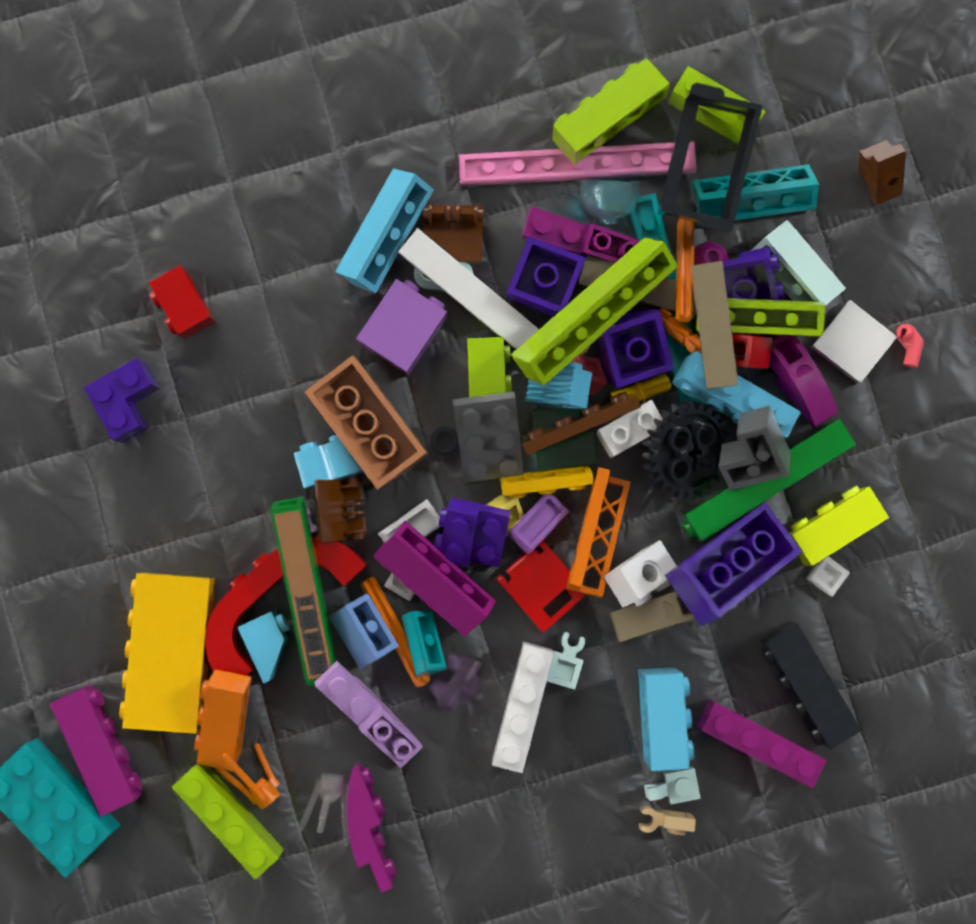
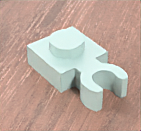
(566, 666)

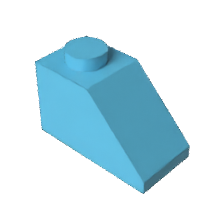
(266, 642)

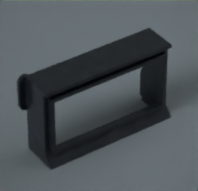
(713, 98)

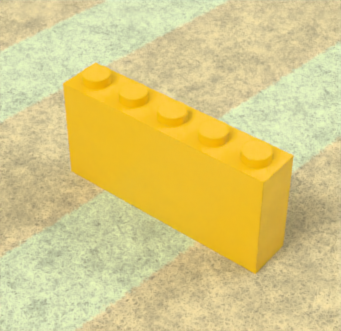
(166, 652)

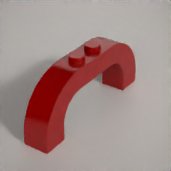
(222, 629)

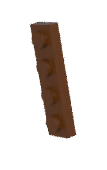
(568, 427)

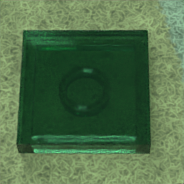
(570, 452)

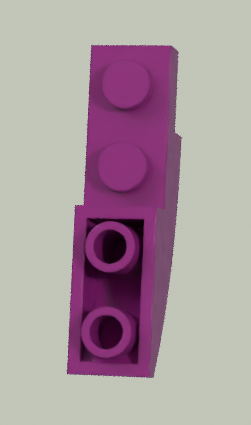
(577, 237)
(800, 378)
(364, 814)

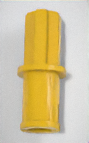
(647, 388)

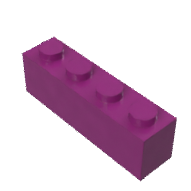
(434, 579)
(761, 743)
(97, 749)

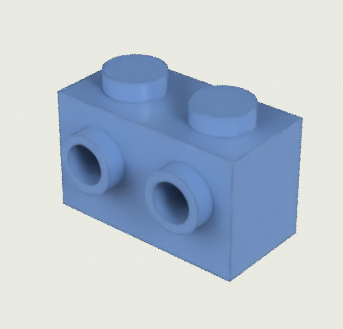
(363, 631)

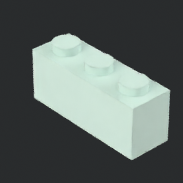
(801, 269)

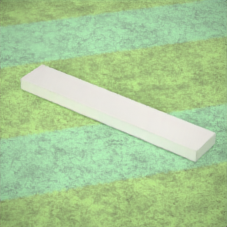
(467, 289)

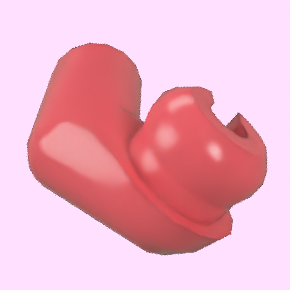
(912, 343)

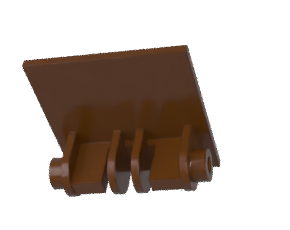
(456, 229)
(337, 511)

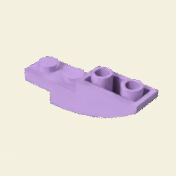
(369, 713)

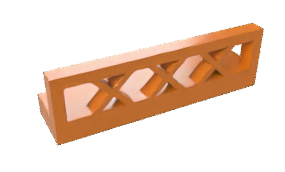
(588, 529)

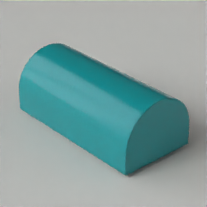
(423, 643)

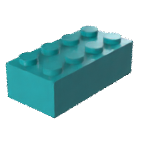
(52, 807)

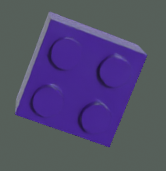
(545, 277)
(635, 348)

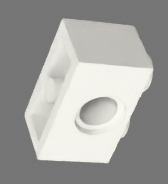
(628, 429)
(641, 575)

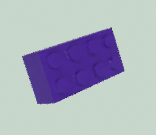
(733, 564)

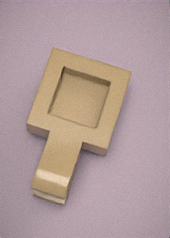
(674, 821)

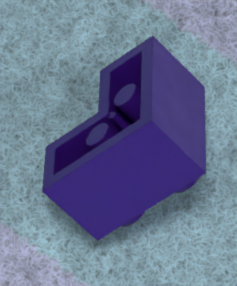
(116, 397)

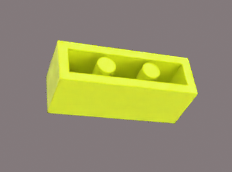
(837, 524)

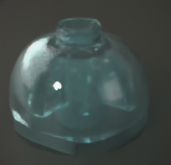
(609, 198)

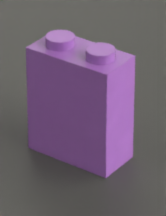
(403, 326)

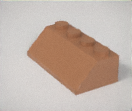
(366, 422)

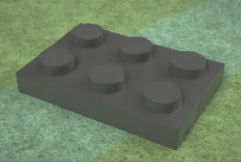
(488, 436)

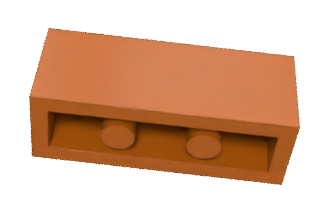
(222, 718)

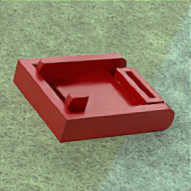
(537, 582)

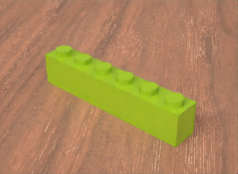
(594, 310)

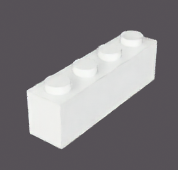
(522, 707)

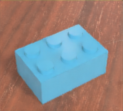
(665, 718)

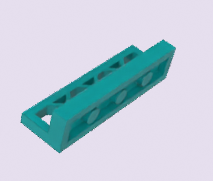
(759, 198)

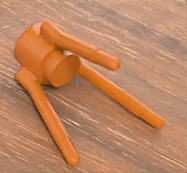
(260, 792)

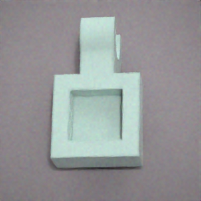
(677, 785)

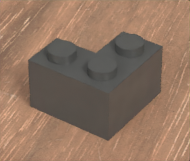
(758, 454)

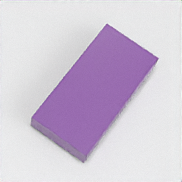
(538, 522)

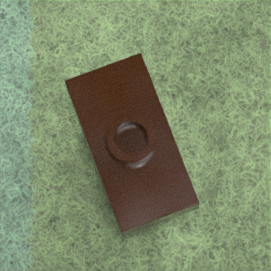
(883, 170)

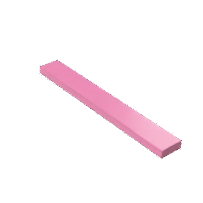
(555, 165)

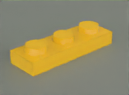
(547, 481)

